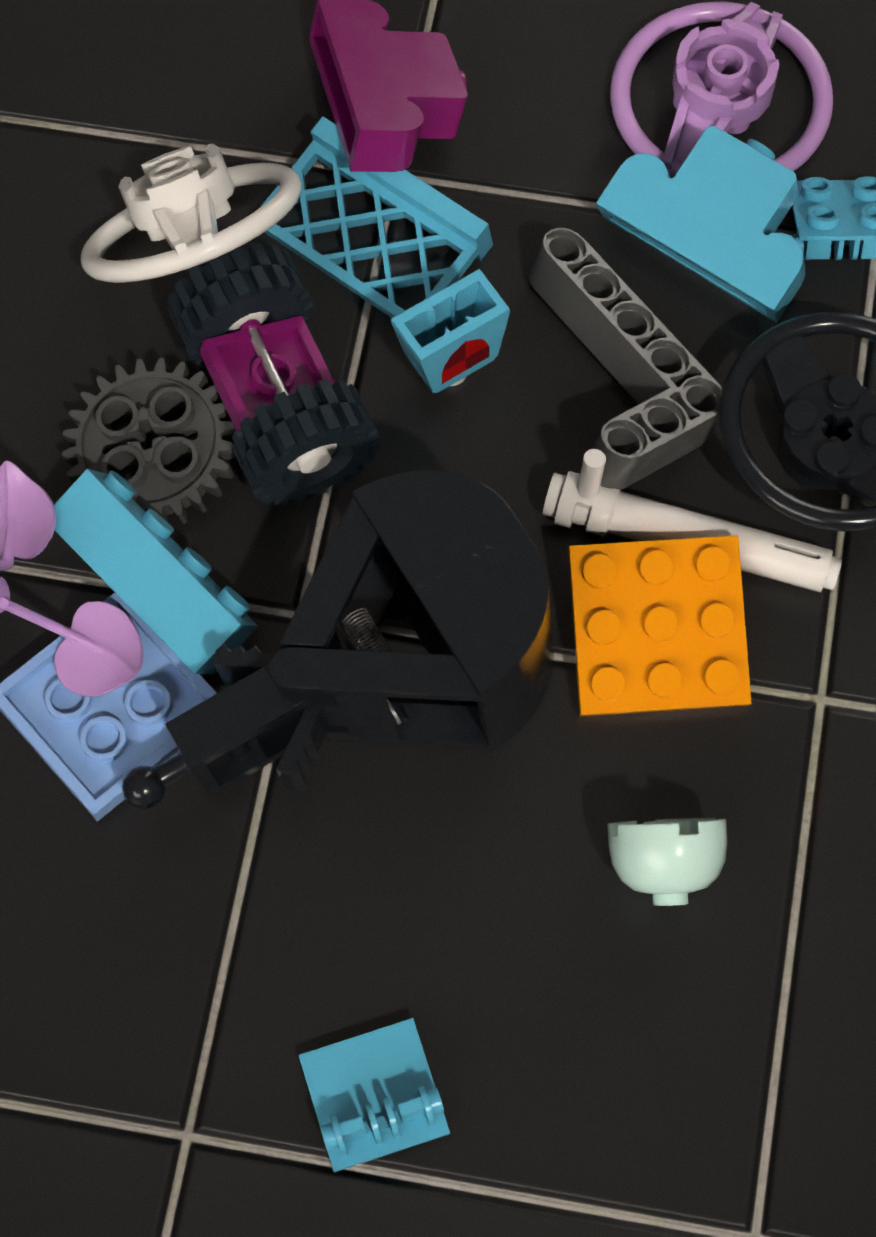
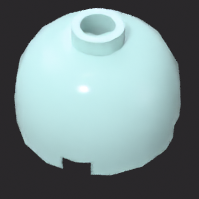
(668, 856)

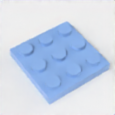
(104, 736)

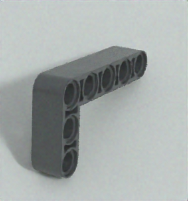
(672, 389)

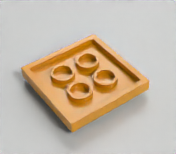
(659, 625)

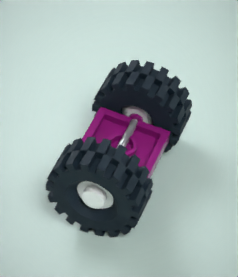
(289, 416)

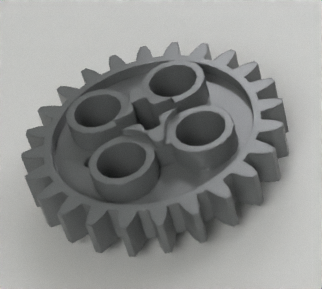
(148, 399)

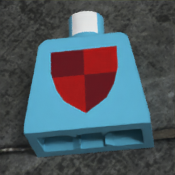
(453, 331)

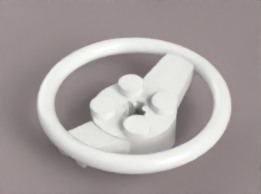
(181, 203)

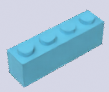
(150, 570)

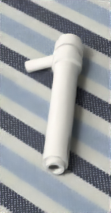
(611, 511)

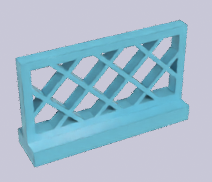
(407, 199)

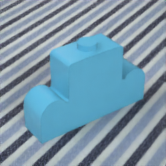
(715, 217)

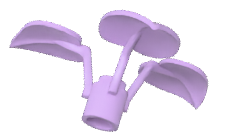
(103, 642)

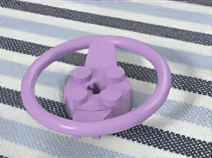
(705, 92)

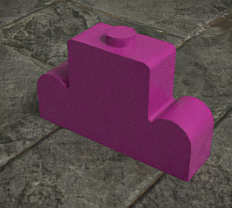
(384, 84)

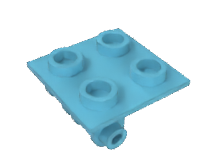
(836, 213)
(374, 1095)

